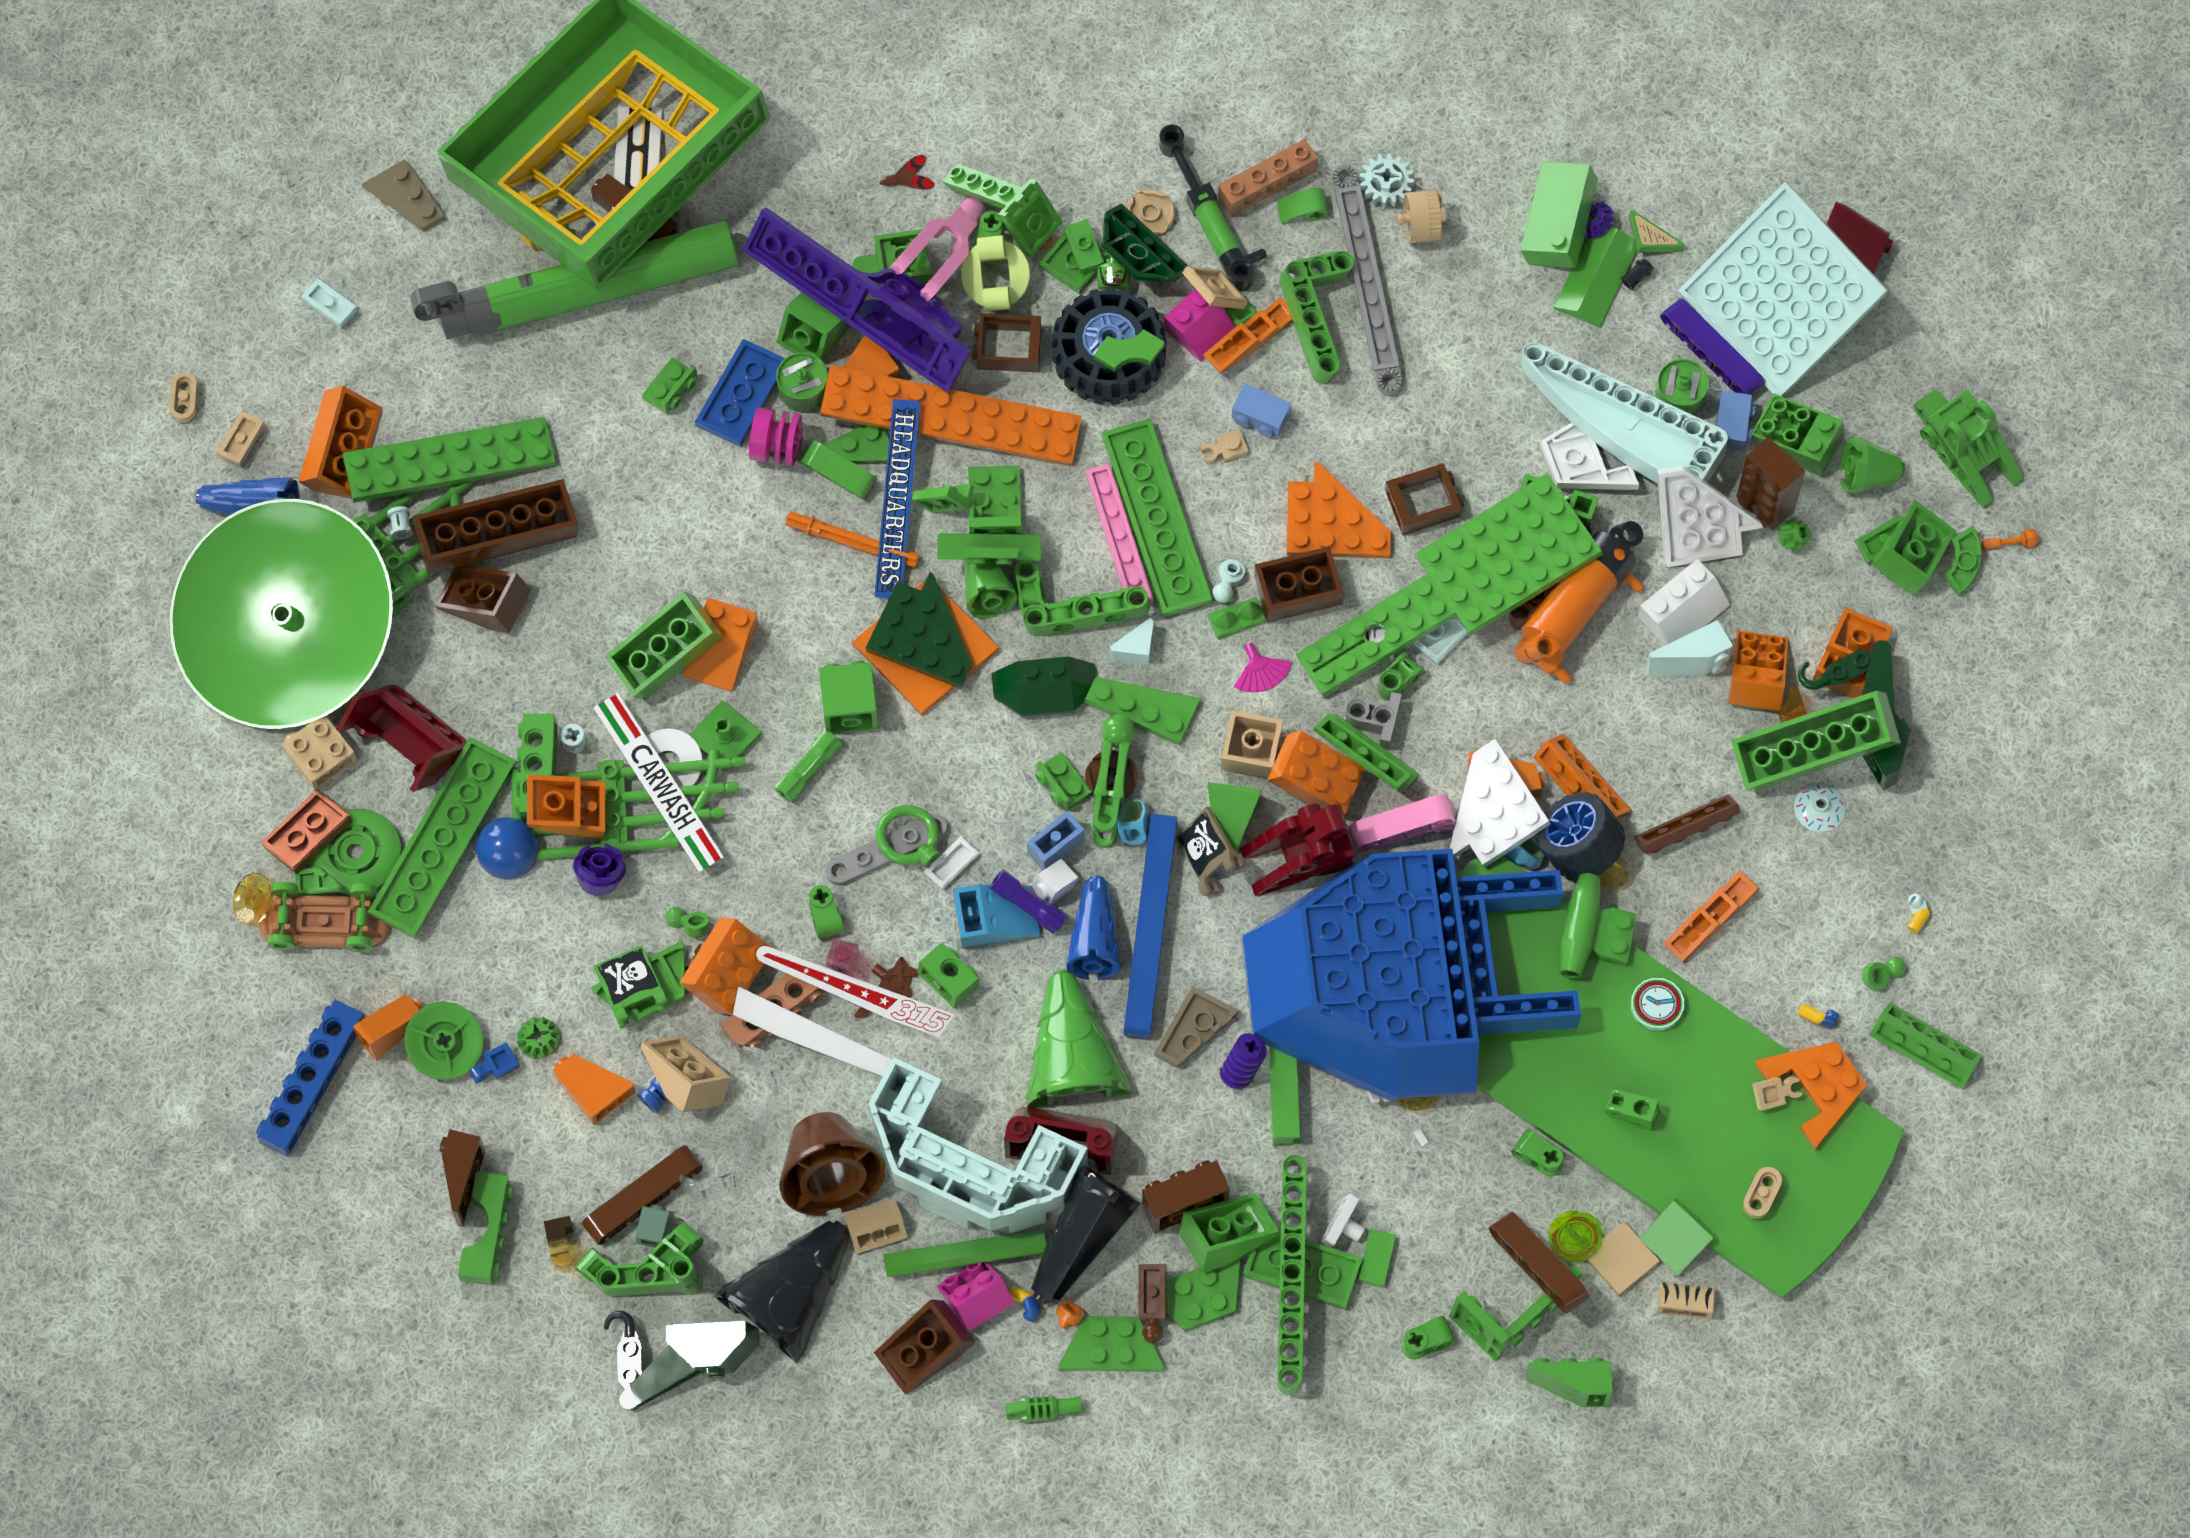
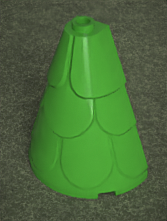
(1072, 1048)

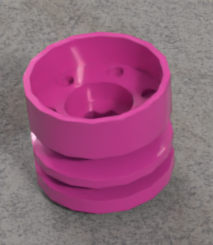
(775, 436)

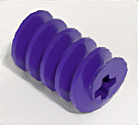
(1243, 1061)

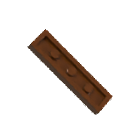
(1687, 824)

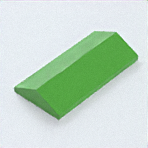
(1597, 276)

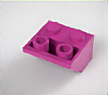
(976, 1294)

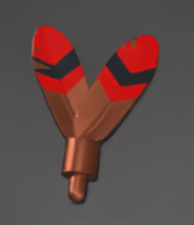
(906, 175)

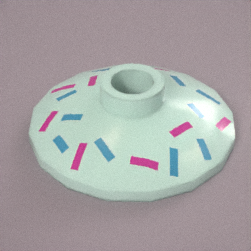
(1817, 818)

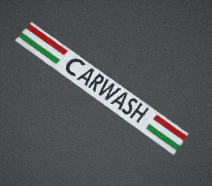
(658, 782)

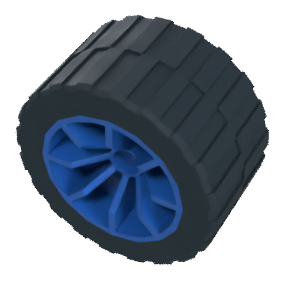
(1581, 836)

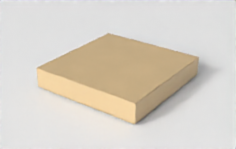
(1215, 287)
(1622, 1259)

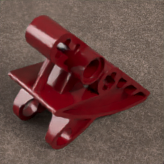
(1312, 845)

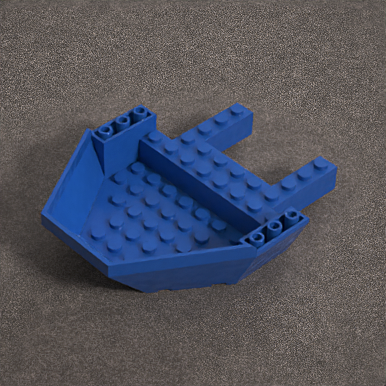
(1395, 973)

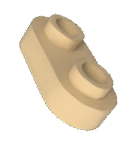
(183, 398)
(1762, 1194)

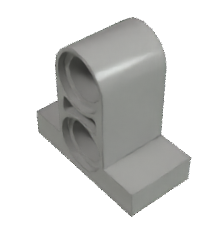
(1371, 712)

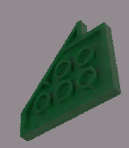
(921, 634)

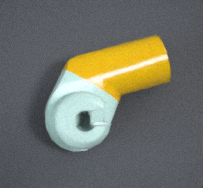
(1919, 911)

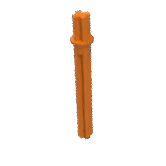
(844, 536)

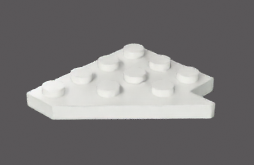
(1698, 519)
(1495, 808)

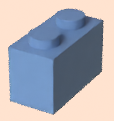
(1261, 411)
(1733, 417)
(1056, 840)

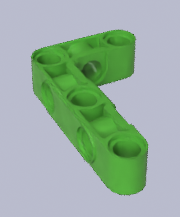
(1067, 615)

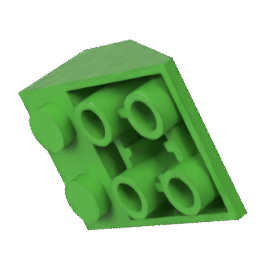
(1801, 432)
(1578, 1382)

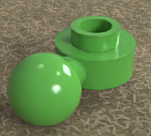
(695, 923)
(1894, 967)

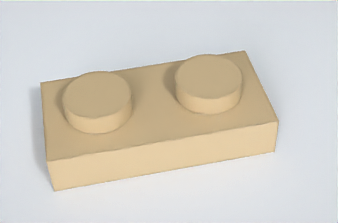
(240, 439)

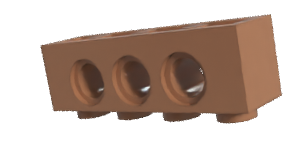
(1267, 177)
(778, 993)

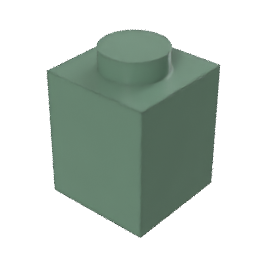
(652, 1225)

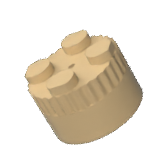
(1423, 216)

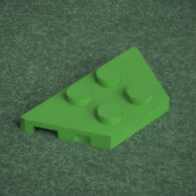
(669, 970)
(1202, 1296)
(1110, 1345)

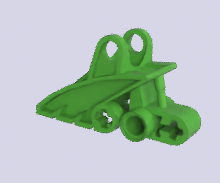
(1966, 440)

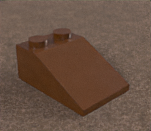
(484, 596)
(461, 1159)
(924, 1345)

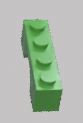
(479, 1261)

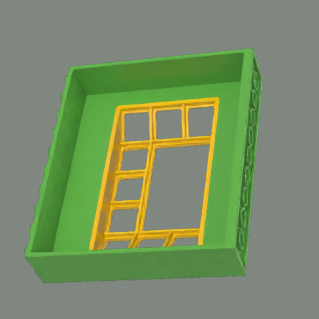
(563, 94)

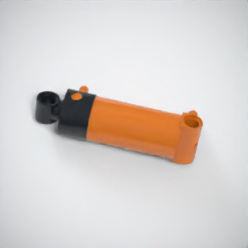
(1578, 599)

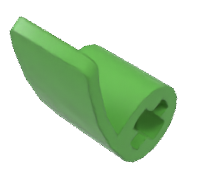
(1306, 202)

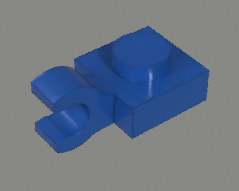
(497, 1062)

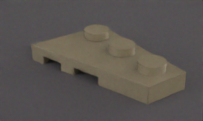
(405, 194)
(1193, 1026)

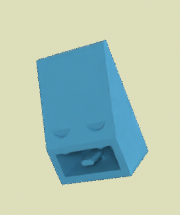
(989, 918)

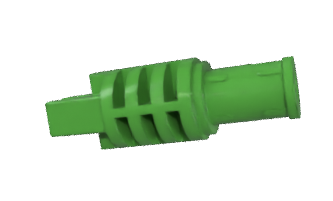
(1042, 1408)

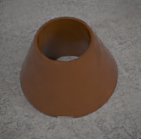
(829, 1166)

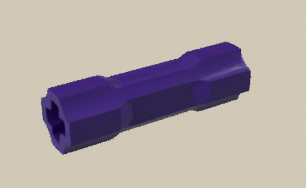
(1012, 890)

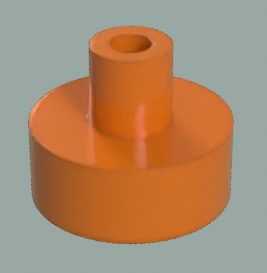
(1069, 1314)

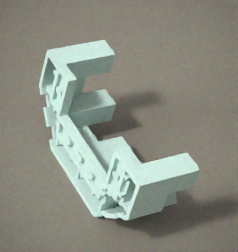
(957, 1180)

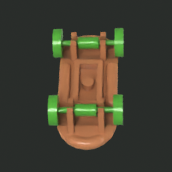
(322, 919)

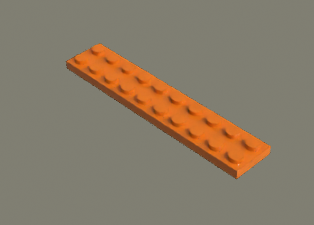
(954, 415)

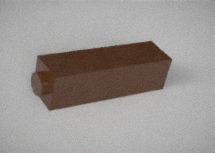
(609, 192)

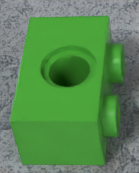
(953, 988)

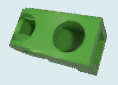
(1633, 1108)

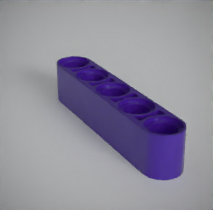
(1712, 347)

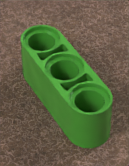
(838, 469)

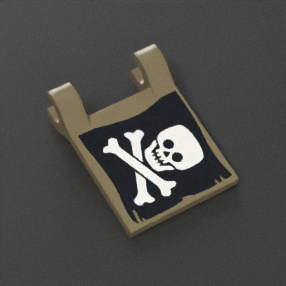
(1208, 850)

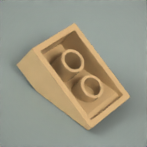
(686, 1073)

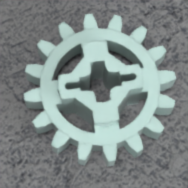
(1399, 179)

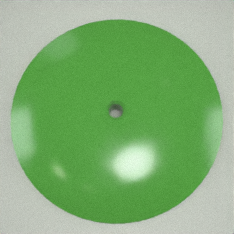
(232, 605)

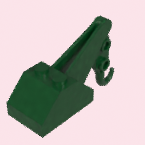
(1878, 664)

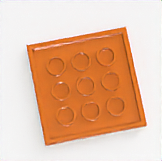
(921, 690)

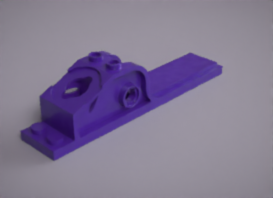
(894, 322)

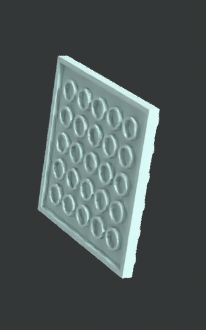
(1783, 290)

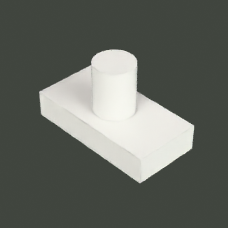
(1342, 1223)

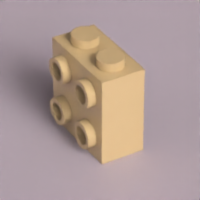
(318, 752)

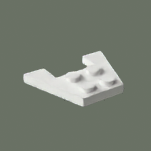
(1578, 464)

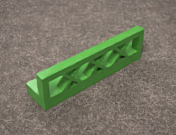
(1925, 1046)

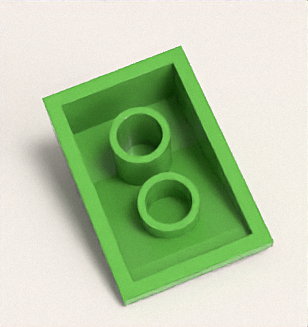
(1914, 548)
(1226, 1230)

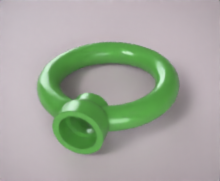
(926, 853)

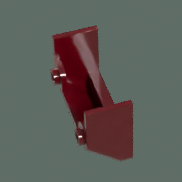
(407, 728)

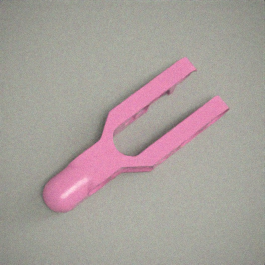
(961, 225)

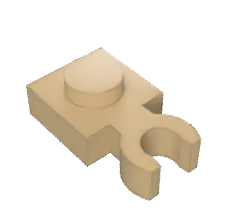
(1227, 445)
(1772, 1092)

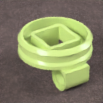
(993, 249)

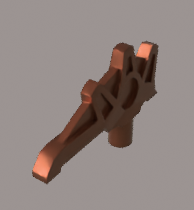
(894, 980)

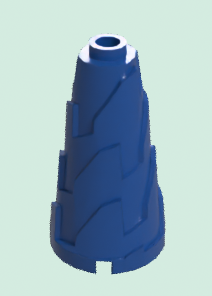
(234, 496)
(1094, 939)

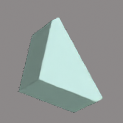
(1135, 645)

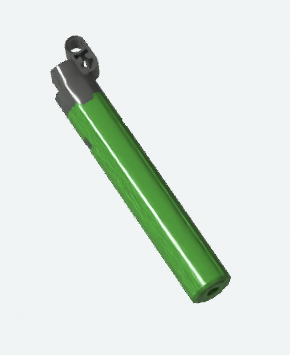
(562, 291)

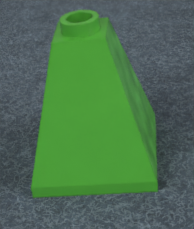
(1233, 809)

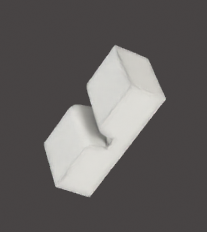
(1420, 1137)

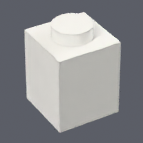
(1055, 882)

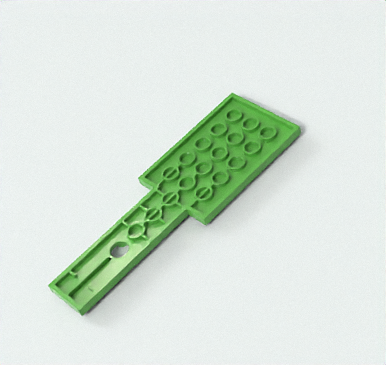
(1471, 575)

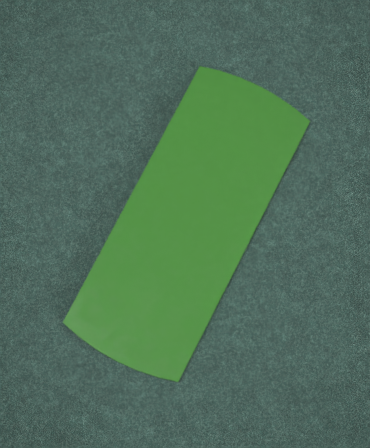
(1707, 1124)

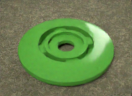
(378, 841)

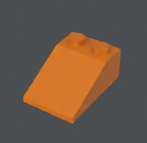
(724, 659)

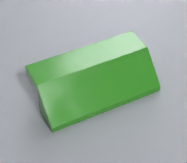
(1366, 752)

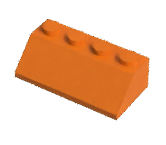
(342, 425)

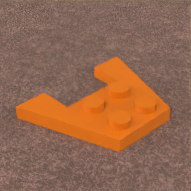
(1827, 1080)

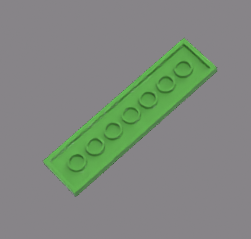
(448, 459)
(1156, 518)
(441, 837)

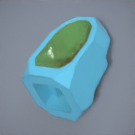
(1133, 822)
(1526, 854)

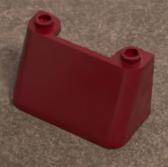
(1860, 235)
(1095, 1133)

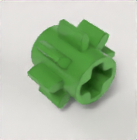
(1793, 534)

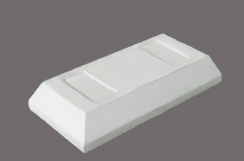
(951, 862)

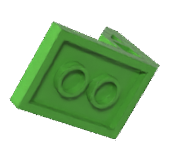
(995, 500)

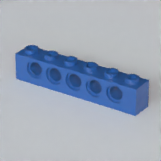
(284, 1138)

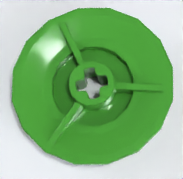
(450, 1022)

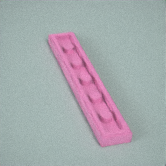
(1117, 529)

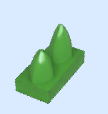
(1236, 618)

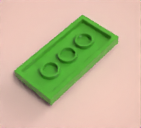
(1327, 1276)

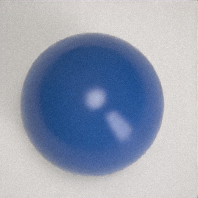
(507, 848)

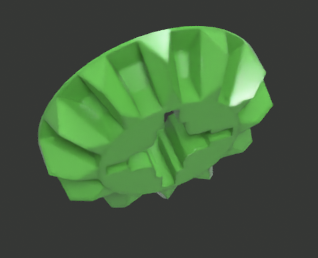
(549, 1041)

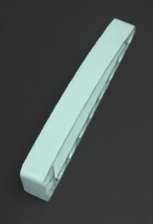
(1624, 428)

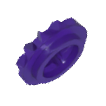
(1596, 227)

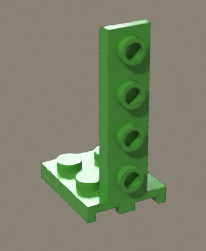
(1024, 209)
(1486, 1328)

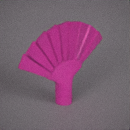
(1261, 672)

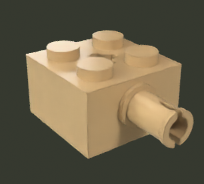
(1247, 729)

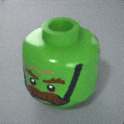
(1112, 276)

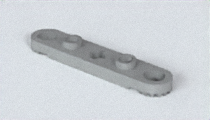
(868, 856)

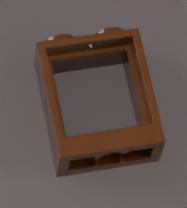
(1010, 323)
(1411, 524)

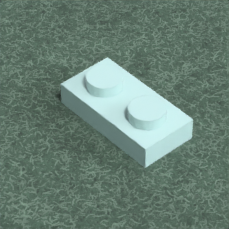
(329, 303)

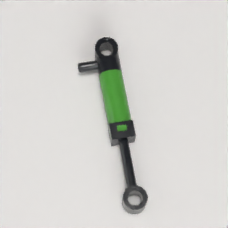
(1204, 205)

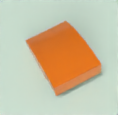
(1852, 634)
(566, 805)

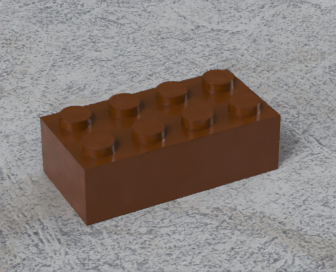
(1770, 484)

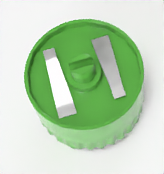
(801, 381)
(1683, 385)

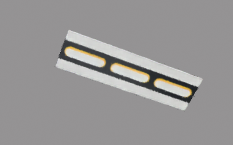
(636, 149)

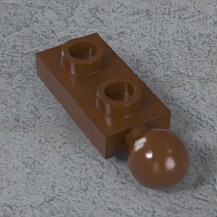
(1152, 1299)

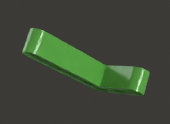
(1311, 308)

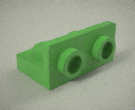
(670, 385)
(944, 498)
(1063, 782)

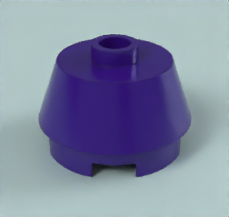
(599, 869)

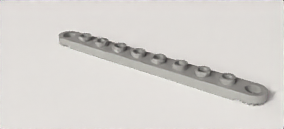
(1367, 280)

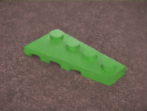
(1150, 709)

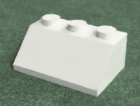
(1684, 604)

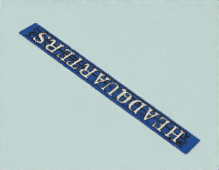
(897, 495)

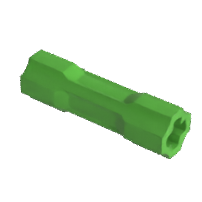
(795, 781)

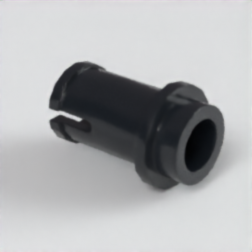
(1637, 273)

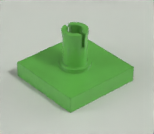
(725, 731)

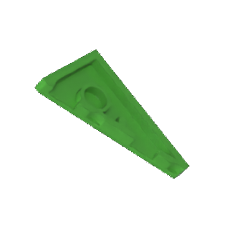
(860, 445)

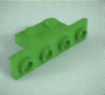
(985, 547)

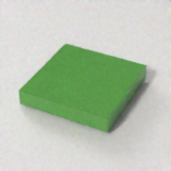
(1062, 265)
(1677, 1237)

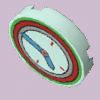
(1657, 1004)

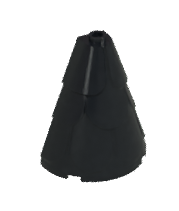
(1083, 1229)
(790, 1287)

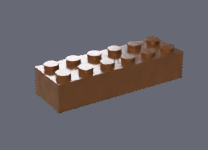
(495, 526)

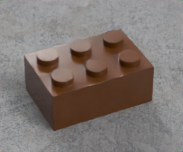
(1298, 584)
(1183, 1192)

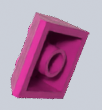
(1197, 324)

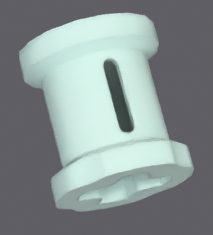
(400, 522)
(578, 734)

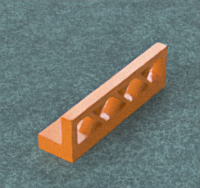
(1564, 770)

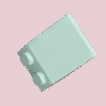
(1692, 655)

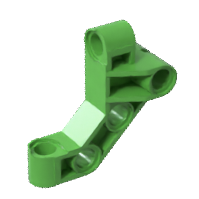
(667, 1261)

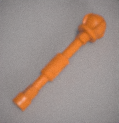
(2027, 538)

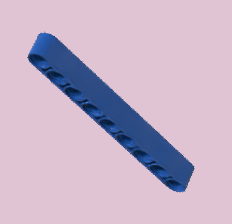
(1150, 926)

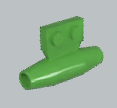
(1590, 929)

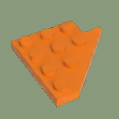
(1329, 515)

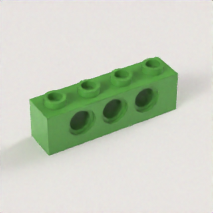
(535, 727)

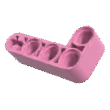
(1404, 822)

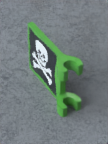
(629, 981)

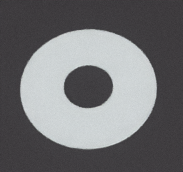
(683, 746)

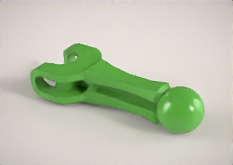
(1118, 733)

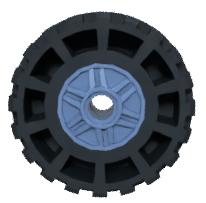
(1083, 331)

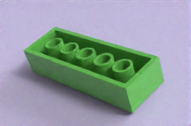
(1816, 741)

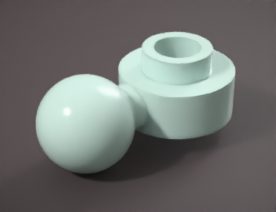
(1223, 591)

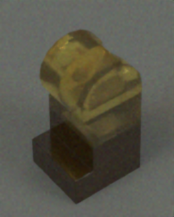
(560, 1251)

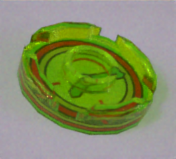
(1575, 1236)

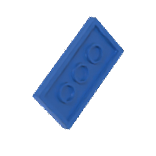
(738, 393)

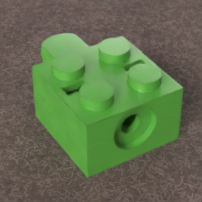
(888, 249)

